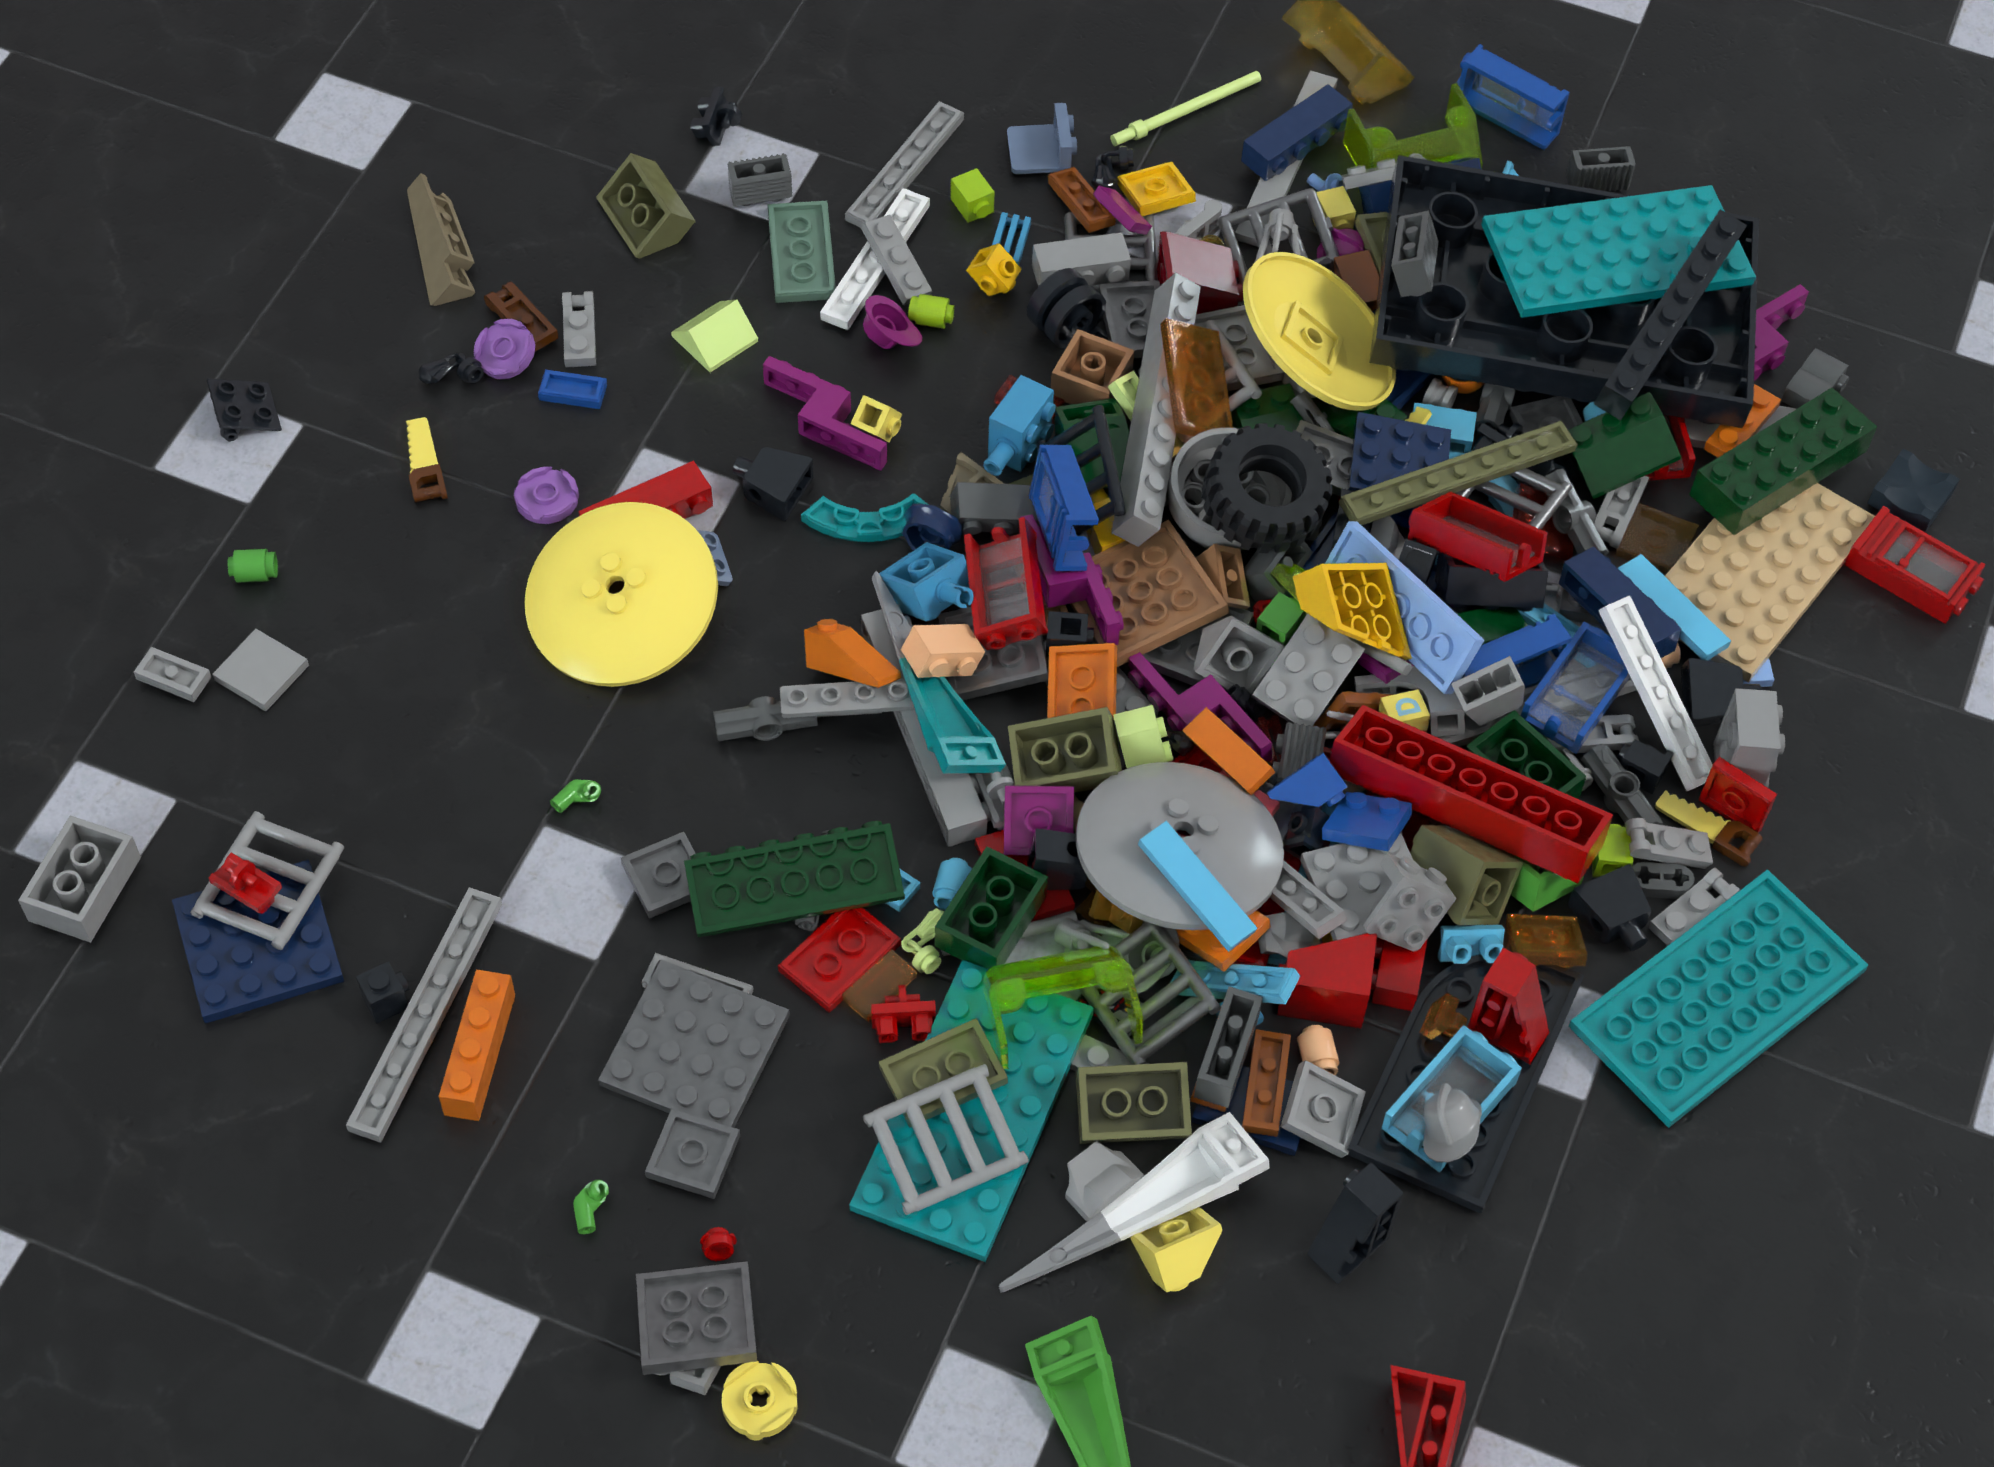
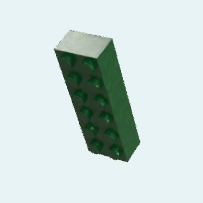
(1782, 461)

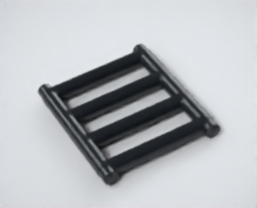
(1105, 450)

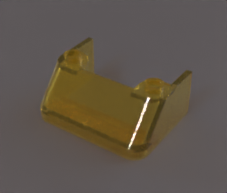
(1349, 47)

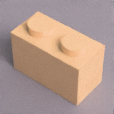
(942, 650)

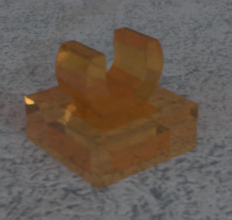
(1443, 1018)

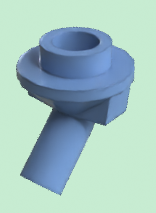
(1333, 180)

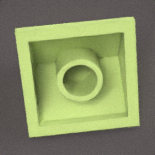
(717, 334)

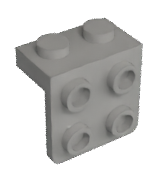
(1411, 904)

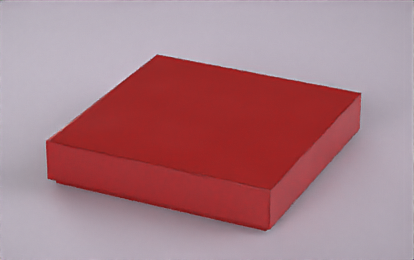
(1737, 795)

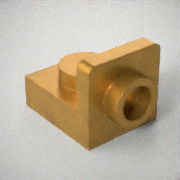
(1105, 910)

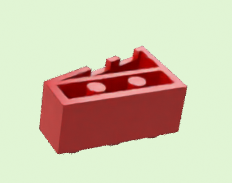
(1511, 1007)
(1426, 1416)

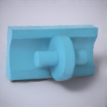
(1464, 941)

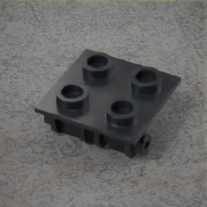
(243, 406)

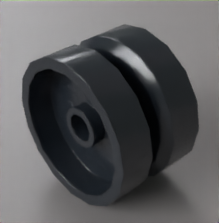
(1064, 305)

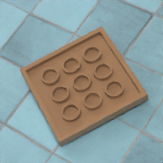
(1156, 591)

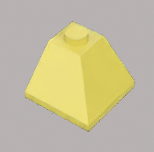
(1178, 1248)

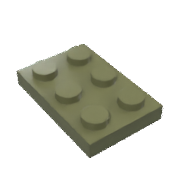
(939, 1060)

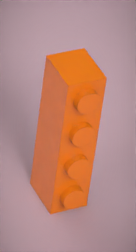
(477, 1045)

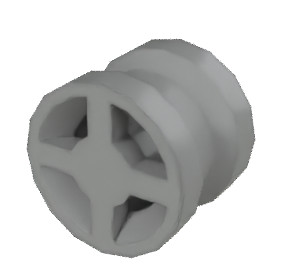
(1440, 395)

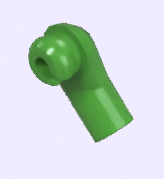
(576, 792)
(587, 1203)

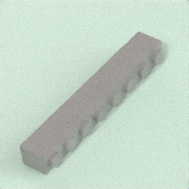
(952, 794)

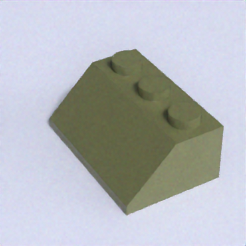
(645, 207)

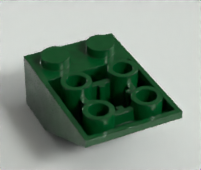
(1071, 414)

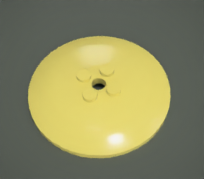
(1316, 330)
(646, 625)

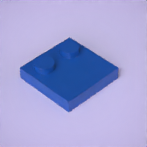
(1367, 821)

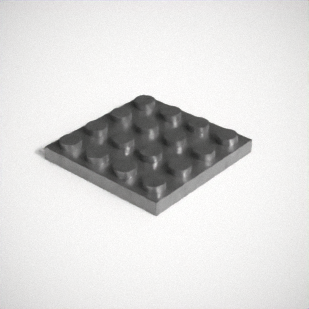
(694, 1046)

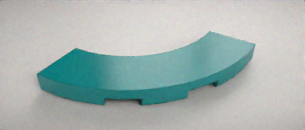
(858, 526)

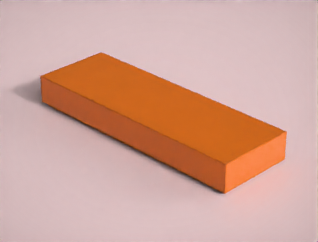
(1228, 751)

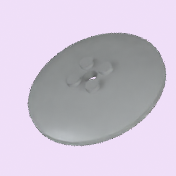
(1227, 830)

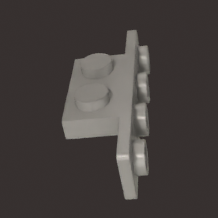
(844, 699)

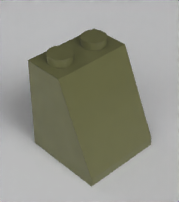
(1474, 872)

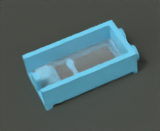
(1465, 1065)

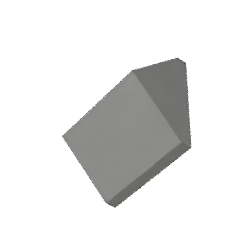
(1235, 653)

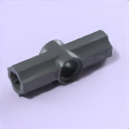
(1494, 405)
(1576, 518)
(758, 719)
(1612, 777)

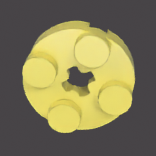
(759, 1421)

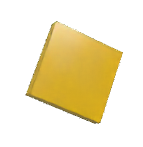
(1156, 189)

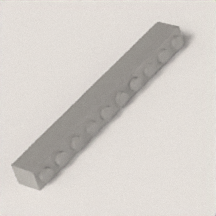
(1152, 423)

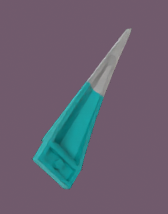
(946, 721)

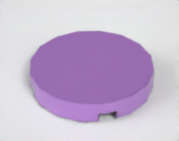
(504, 349)
(546, 495)

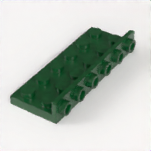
(793, 878)

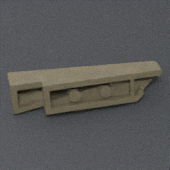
(440, 244)

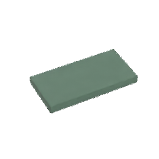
(801, 251)

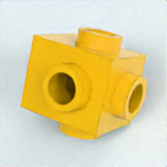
(994, 270)

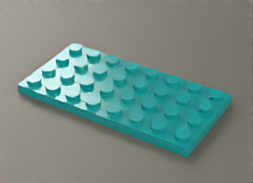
(1606, 250)
(1717, 997)
(1040, 1051)

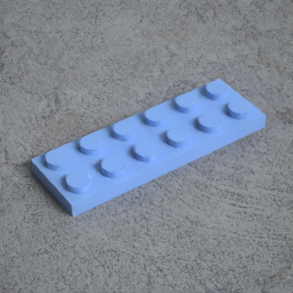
(1437, 637)

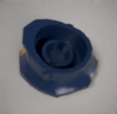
(930, 525)

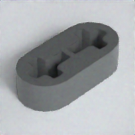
(1660, 879)

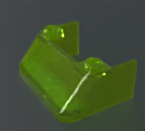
(1442, 146)
(1011, 983)

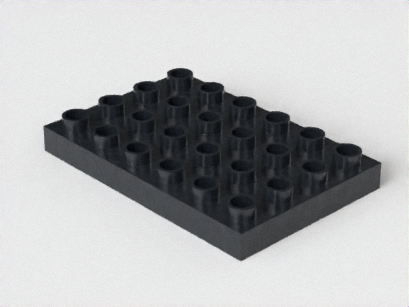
(1475, 331)

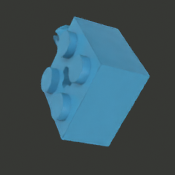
(1018, 425)
(929, 581)

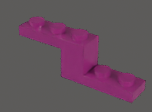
(1769, 343)
(825, 412)
(1076, 586)
(1185, 707)

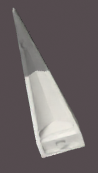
(1194, 1174)

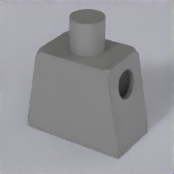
(1491, 691)

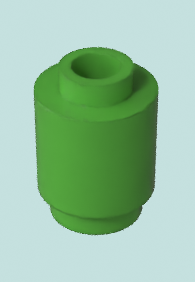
(253, 565)

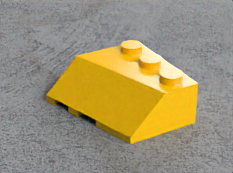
(1355, 602)

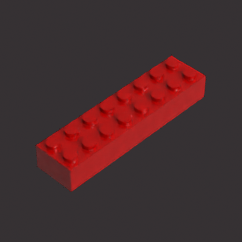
(1470, 793)

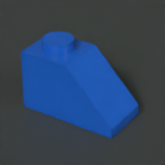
(1311, 784)

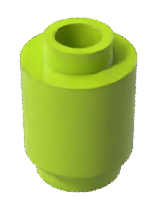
(931, 311)

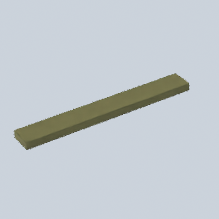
(1458, 473)

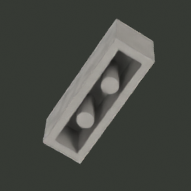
(1095, 258)

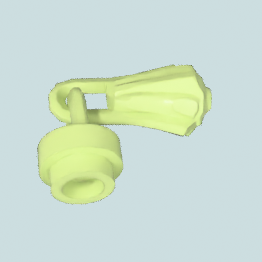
(925, 958)

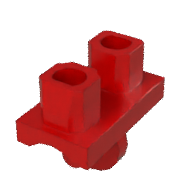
(246, 883)
(903, 1011)

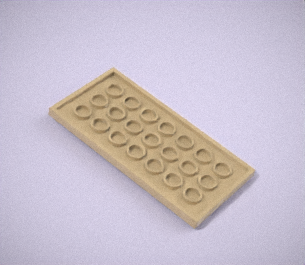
(1769, 572)

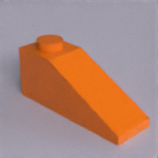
(846, 654)

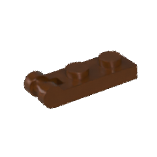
(521, 309)

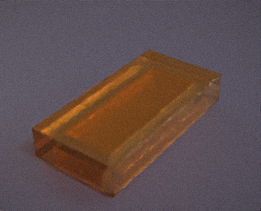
(879, 982)

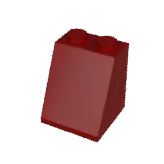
(1332, 981)

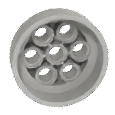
(1187, 484)

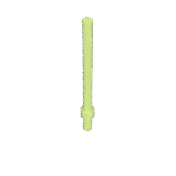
(1141, 128)

